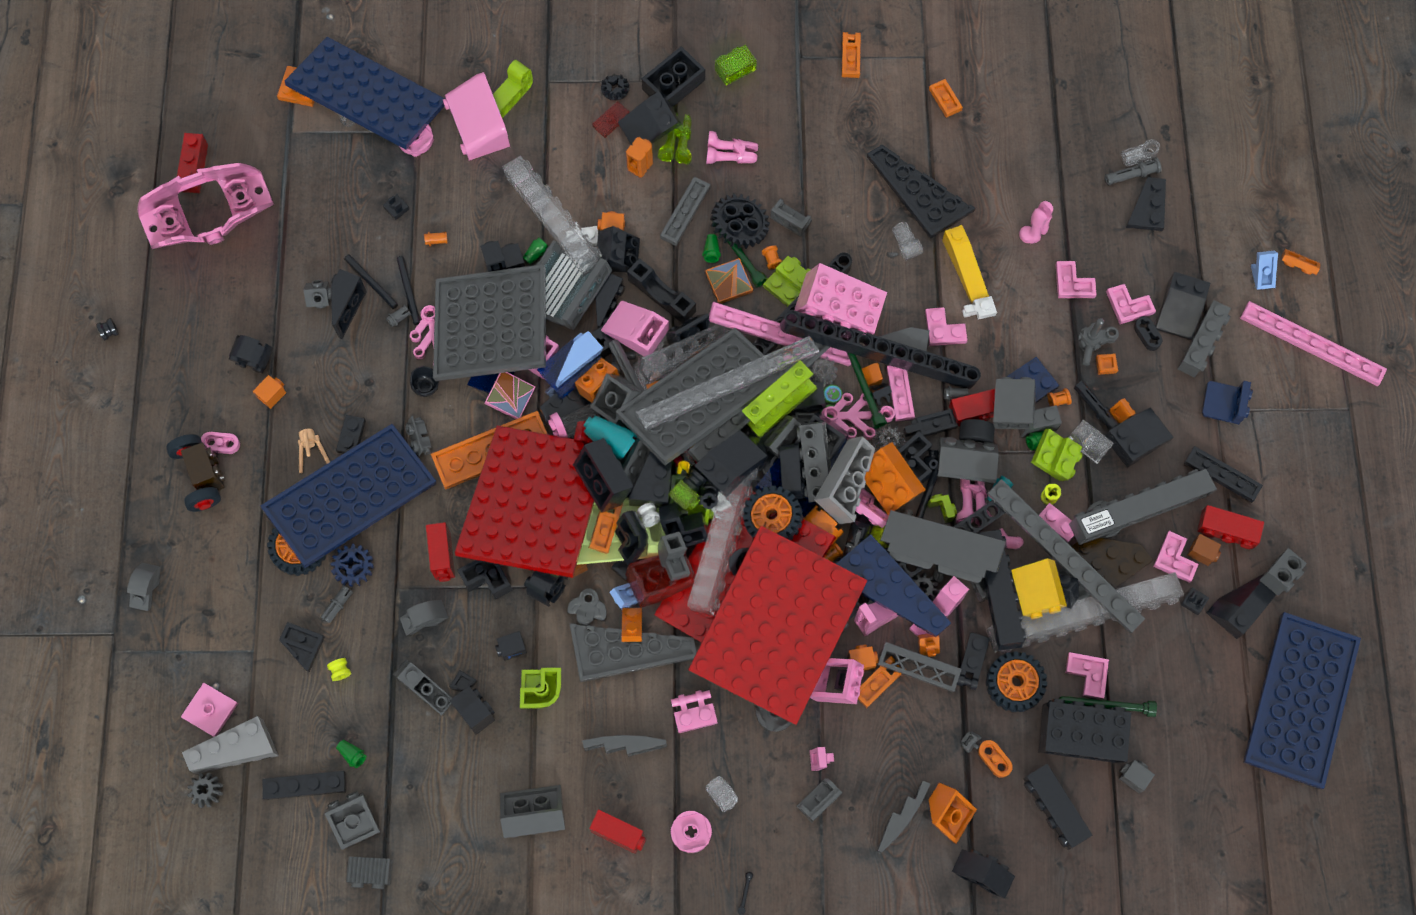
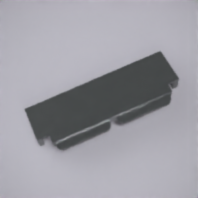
(952, 549)

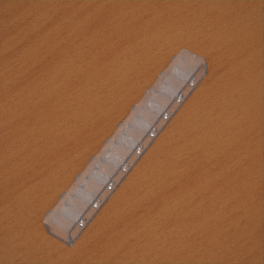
(1088, 611)

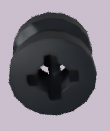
(107, 329)
(695, 479)

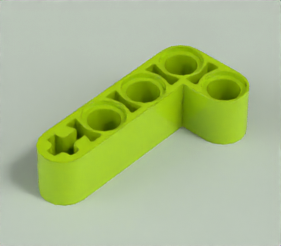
(514, 87)

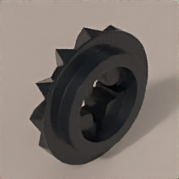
(617, 93)

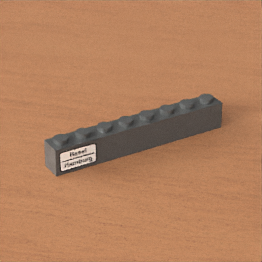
(1142, 506)

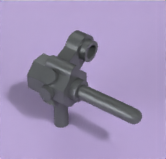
(1093, 337)

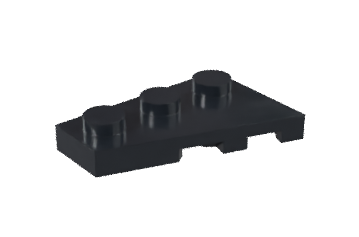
(1150, 207)
(564, 406)

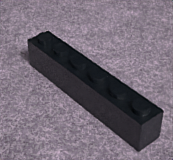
(1003, 601)

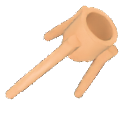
(308, 440)

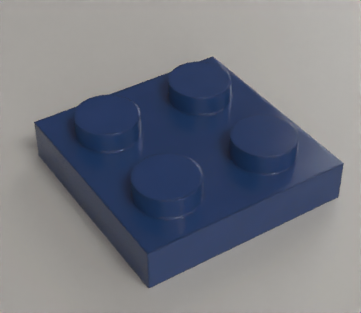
(1035, 370)

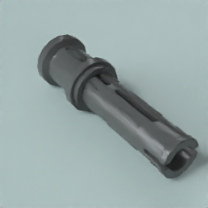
(1141, 169)

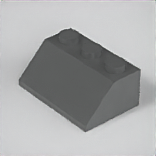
(968, 459)
(532, 811)

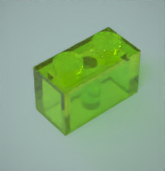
(735, 64)
(685, 496)

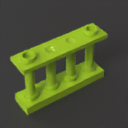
(779, 399)

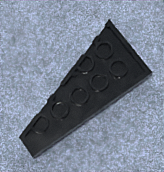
(922, 196)

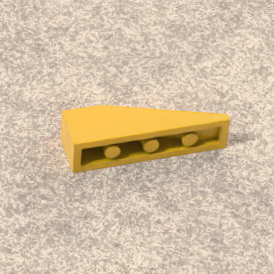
(965, 263)

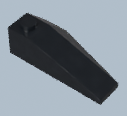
(1241, 607)

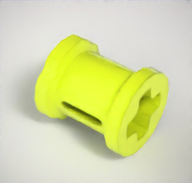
(1048, 489)

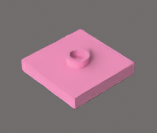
(209, 710)

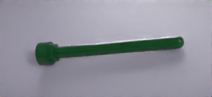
(758, 277)
(877, 418)
(1148, 708)

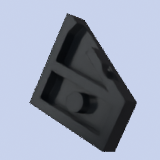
(301, 644)

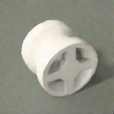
(648, 514)

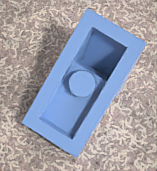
(1265, 270)
(624, 596)

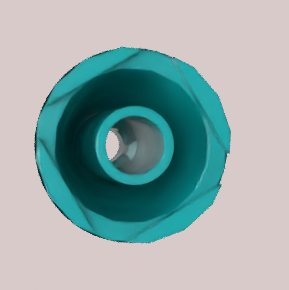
(615, 435)

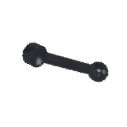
(741, 910)

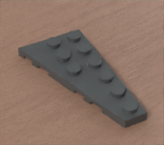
(603, 653)

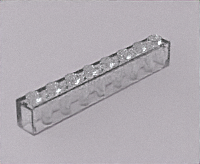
(552, 215)
(719, 547)

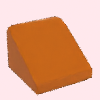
(872, 374)

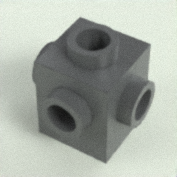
(317, 294)

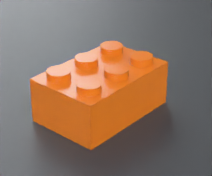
(892, 479)

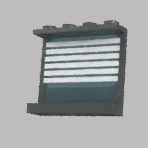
(567, 289)

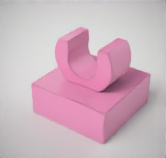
(820, 759)

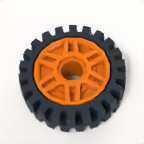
(770, 501)
(284, 557)
(1027, 671)

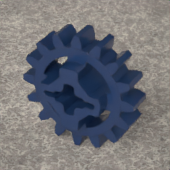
(343, 564)

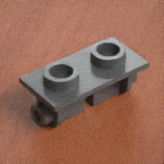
(419, 444)

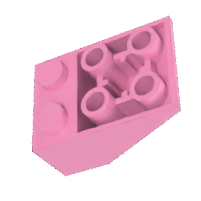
(636, 328)

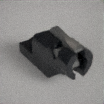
(857, 533)

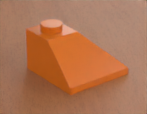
(950, 811)

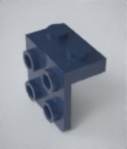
(1227, 401)

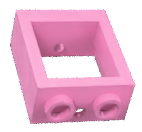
(851, 689)

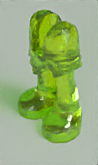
(682, 154)

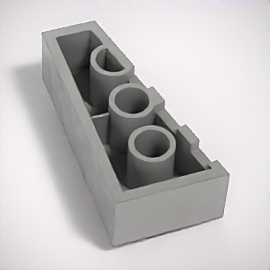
(845, 480)
(231, 748)

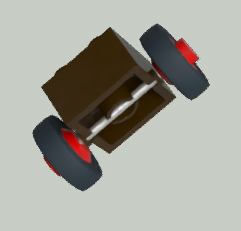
(202, 471)

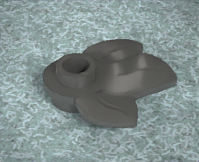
(586, 610)

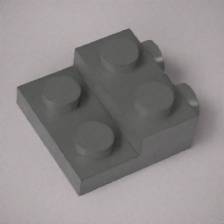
(351, 819)

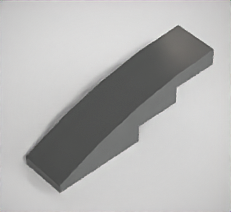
(633, 744)
(897, 822)

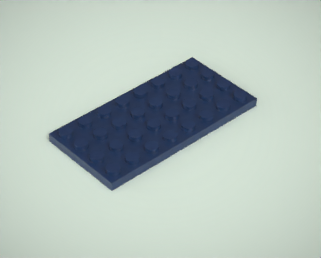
(365, 92)
(348, 495)
(1302, 700)

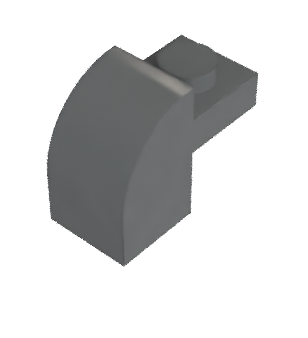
(671, 555)
(141, 585)
(423, 615)

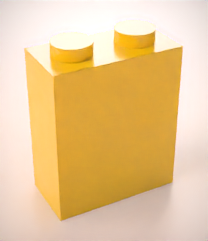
(1039, 588)

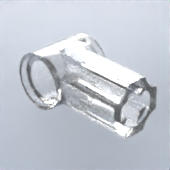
(1140, 153)
(908, 244)

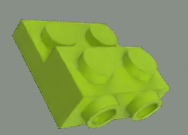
(786, 280)
(1057, 455)

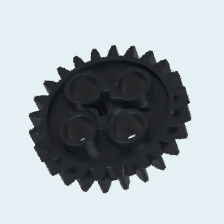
(740, 221)

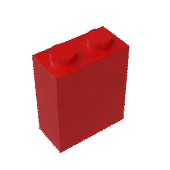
(440, 551)
(617, 832)

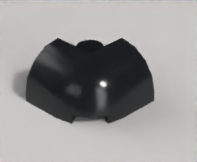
(632, 536)

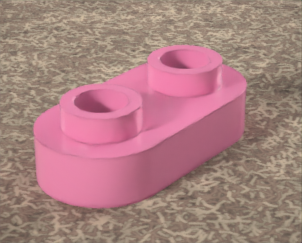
(557, 425)
(221, 442)

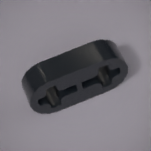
(1149, 333)

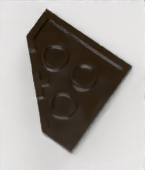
(1114, 559)

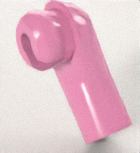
(1012, 542)

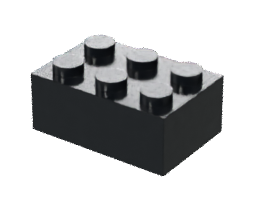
(674, 76)
(603, 475)

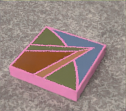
(509, 395)

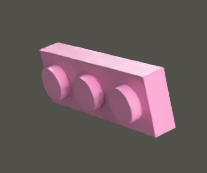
(900, 393)

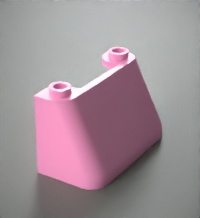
(477, 117)

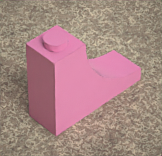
(946, 600)
(872, 617)

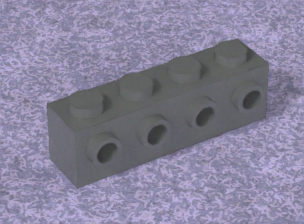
(1204, 338)
(815, 456)

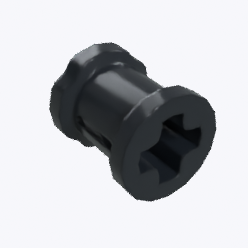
(709, 502)

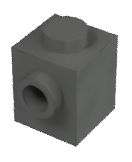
(1136, 775)

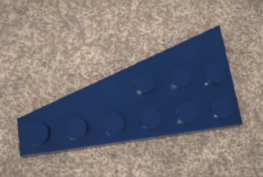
(892, 586)

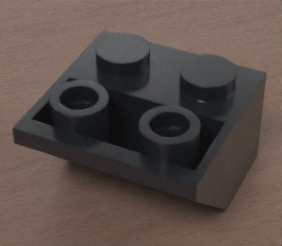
(618, 248)

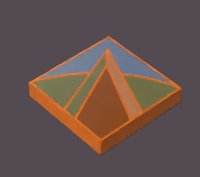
(729, 281)

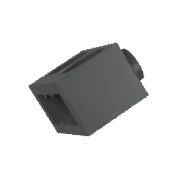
(1283, 572)

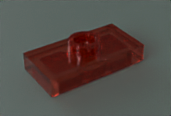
(609, 120)

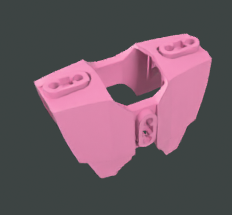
(163, 204)

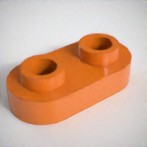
(997, 757)

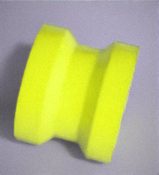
(339, 669)

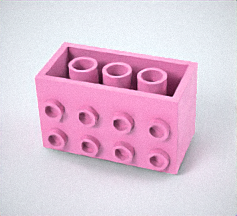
(840, 299)

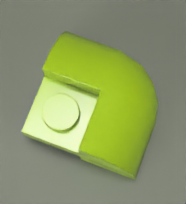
(540, 687)

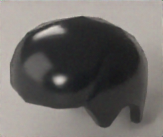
(423, 382)

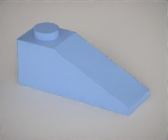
(582, 352)

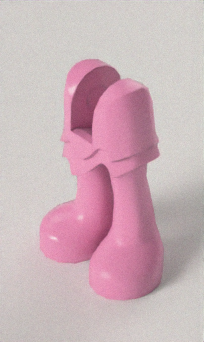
(741, 149)
(1040, 223)
(971, 491)

